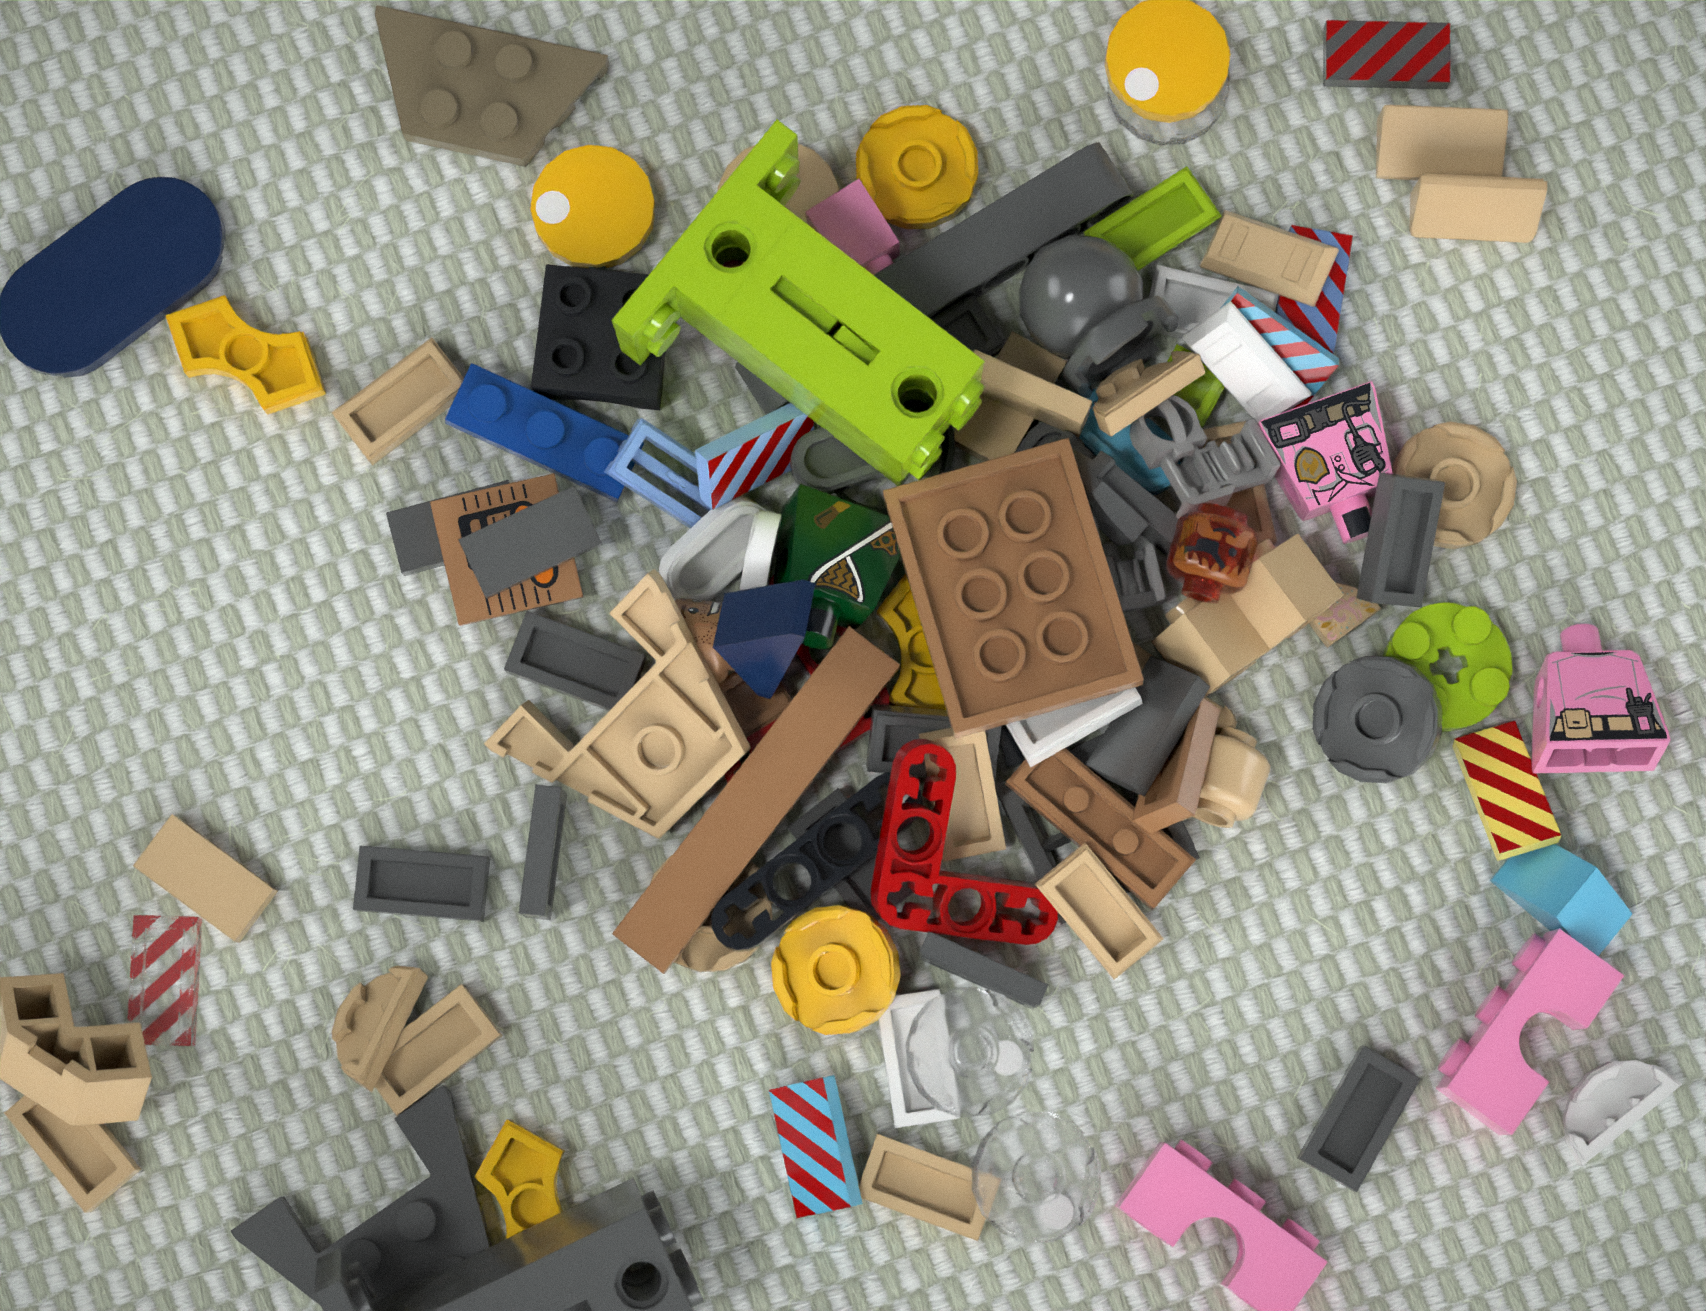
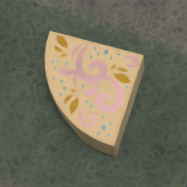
(1343, 616)

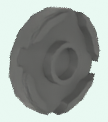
(1377, 719)

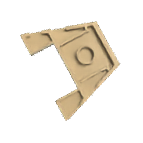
(657, 743)

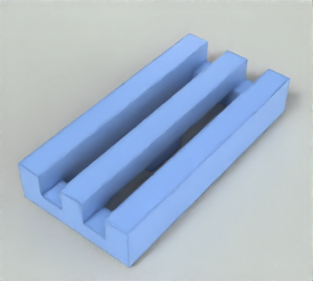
(630, 451)

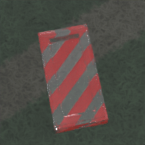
(165, 978)

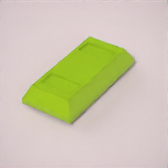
(1158, 219)

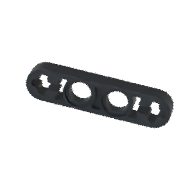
(812, 855)

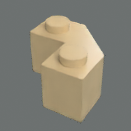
(1226, 638)
(69, 1070)

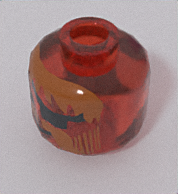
(1212, 552)

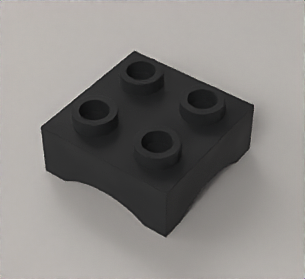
(579, 346)

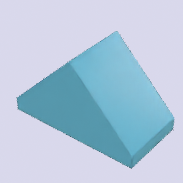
(1564, 895)

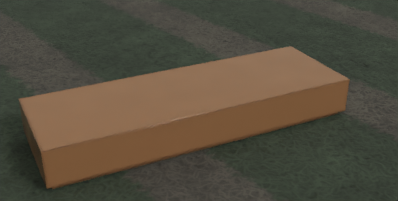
(1097, 815)

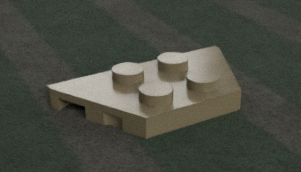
(480, 86)

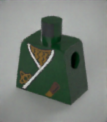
(839, 549)

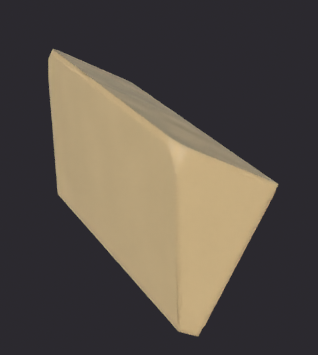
(1440, 141)
(1476, 207)

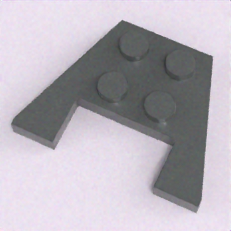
(407, 1239)

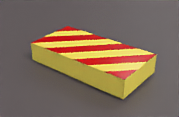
(1506, 790)

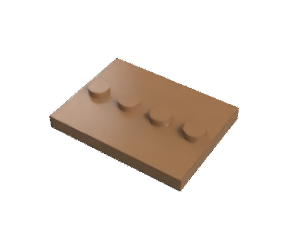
(1012, 588)

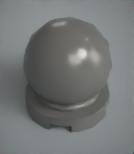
(1089, 306)

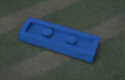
(537, 430)

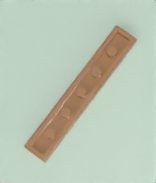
(756, 800)

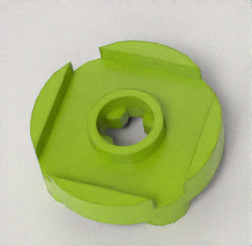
(1477, 643)

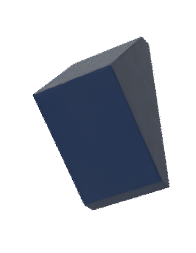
(763, 631)

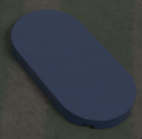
(112, 277)

